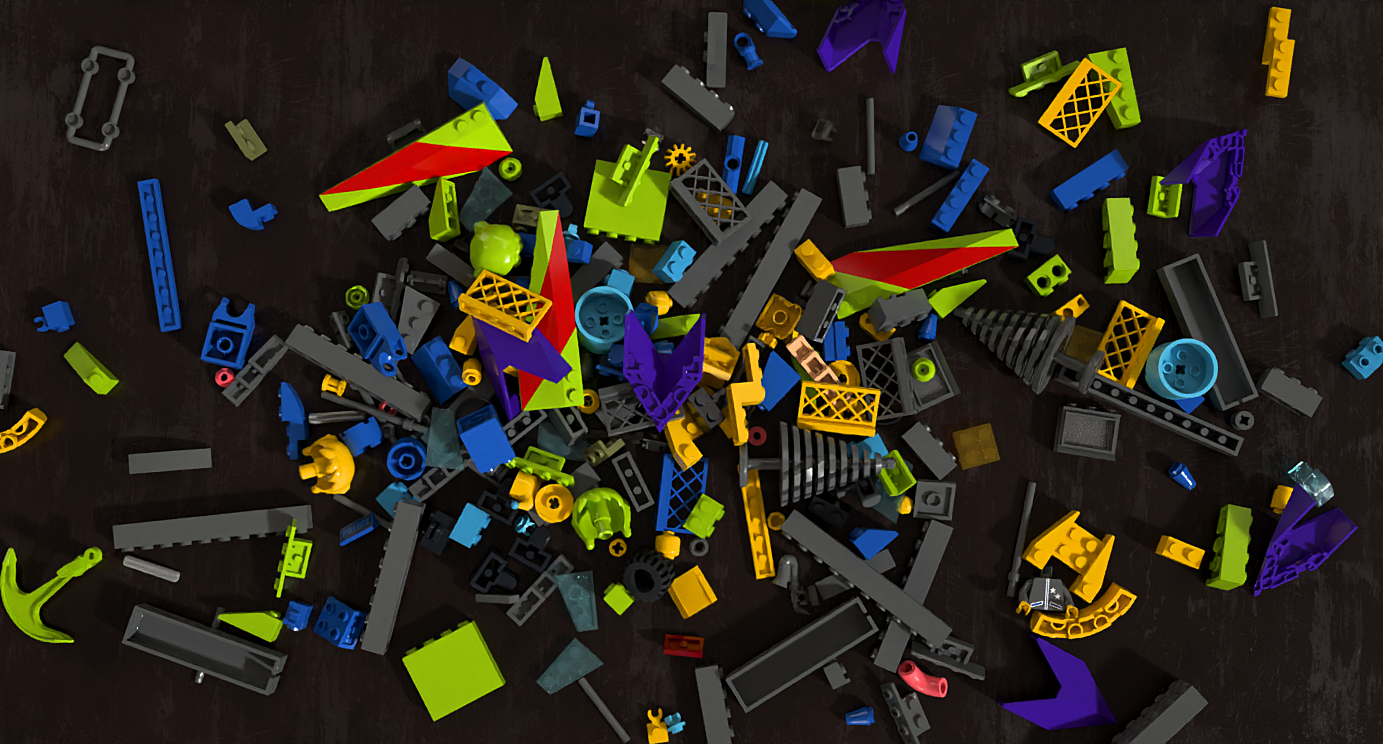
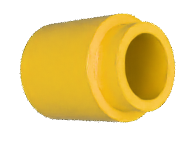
(472, 371)
(1280, 498)

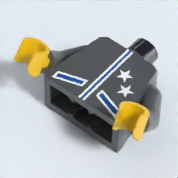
(1045, 594)

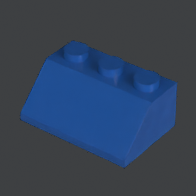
(948, 136)
(440, 369)
(870, 540)

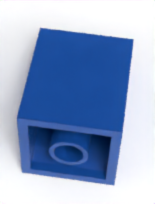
(776, 380)
(485, 439)

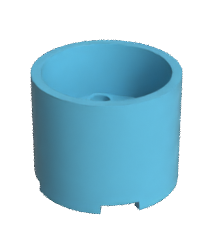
(599, 306)
(1196, 371)

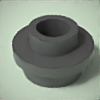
(694, 551)

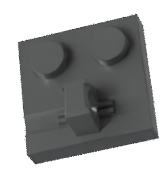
(934, 499)

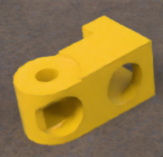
(1072, 308)
(866, 325)

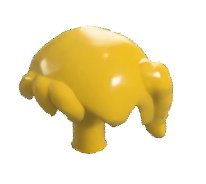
(331, 464)

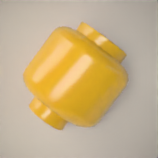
(659, 299)
(594, 397)
(668, 544)

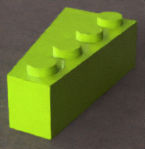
(1123, 106)
(1119, 240)
(1231, 548)

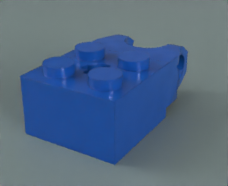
(229, 329)
(377, 337)

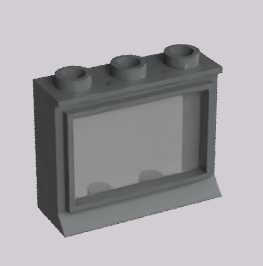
(940, 386)
(1086, 432)

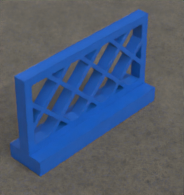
(664, 491)

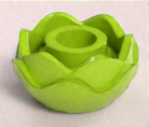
(516, 170)
(351, 295)
(924, 363)

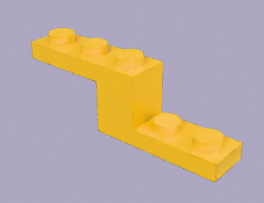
(1278, 52)
(745, 394)

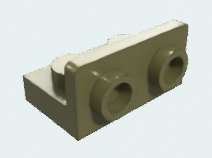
(246, 139)
(526, 219)
(599, 452)

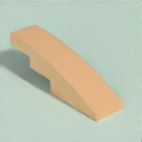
(815, 367)

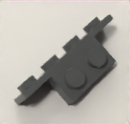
(716, 49)
(1257, 279)
(389, 289)
(951, 654)
(906, 713)

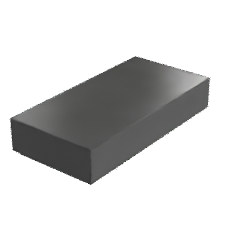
(497, 598)

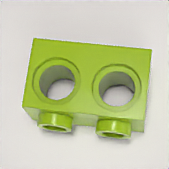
(1045, 273)
(618, 597)

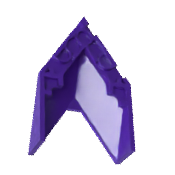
(860, 23)
(1215, 176)
(502, 349)
(662, 379)
(1303, 545)
(1077, 701)

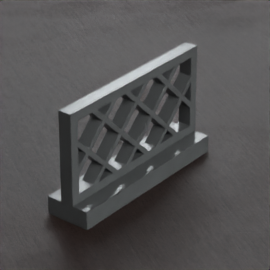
(695, 208)
(902, 374)
(623, 392)

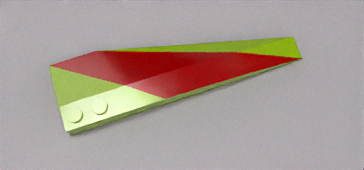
(446, 152)
(909, 266)
(552, 281)

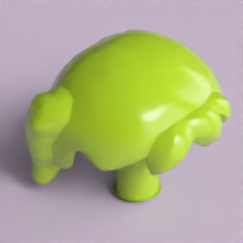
(495, 249)
(600, 514)

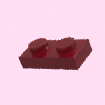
(683, 645)

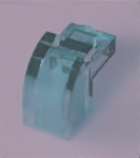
(1313, 482)

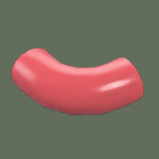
(921, 681)

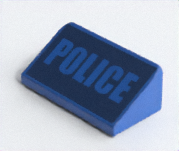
(358, 528)

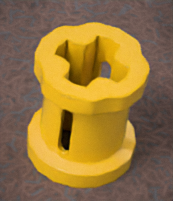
(333, 385)
(613, 551)

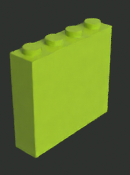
(640, 219)
(453, 669)

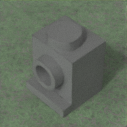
(835, 673)

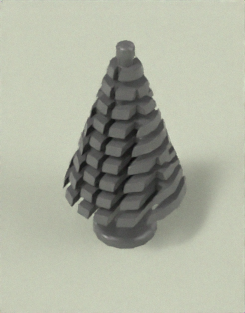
(1030, 344)
(808, 463)

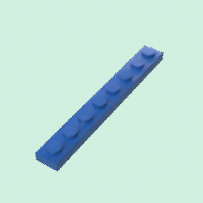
(159, 255)

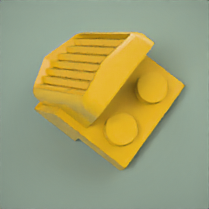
(718, 361)

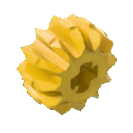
(675, 155)

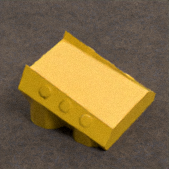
(780, 318)
(691, 592)

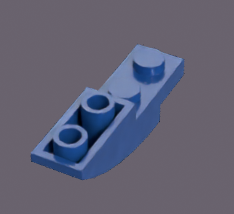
(294, 412)

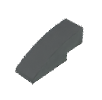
(452, 265)

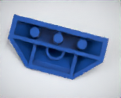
(769, 19)
(470, 87)

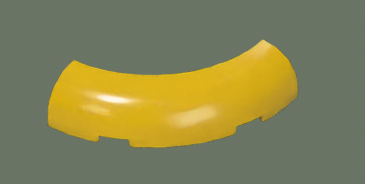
(23, 430)
(1089, 619)

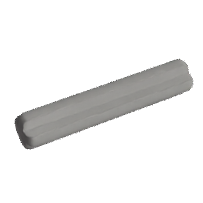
(331, 417)
(151, 568)

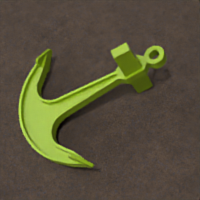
(25, 607)

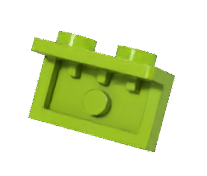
(1164, 199)
(896, 480)
(704, 516)

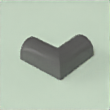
(863, 486)

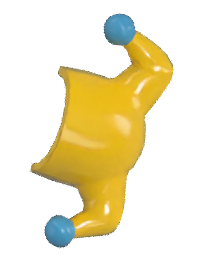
(525, 490)

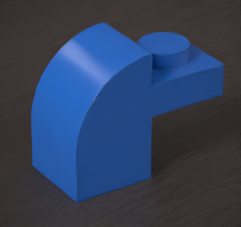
(250, 218)

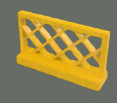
(1069, 89)
(499, 318)
(1142, 348)
(833, 423)

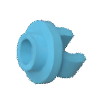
(571, 233)
(522, 523)
(675, 724)

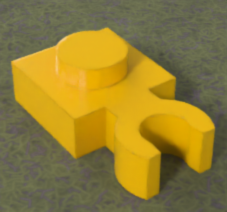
(768, 339)
(657, 730)

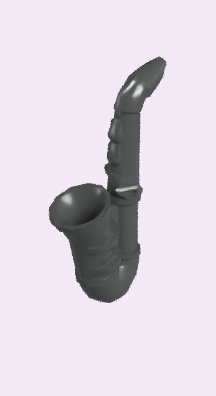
(788, 573)

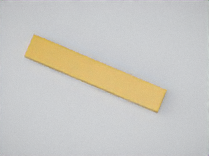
(757, 526)

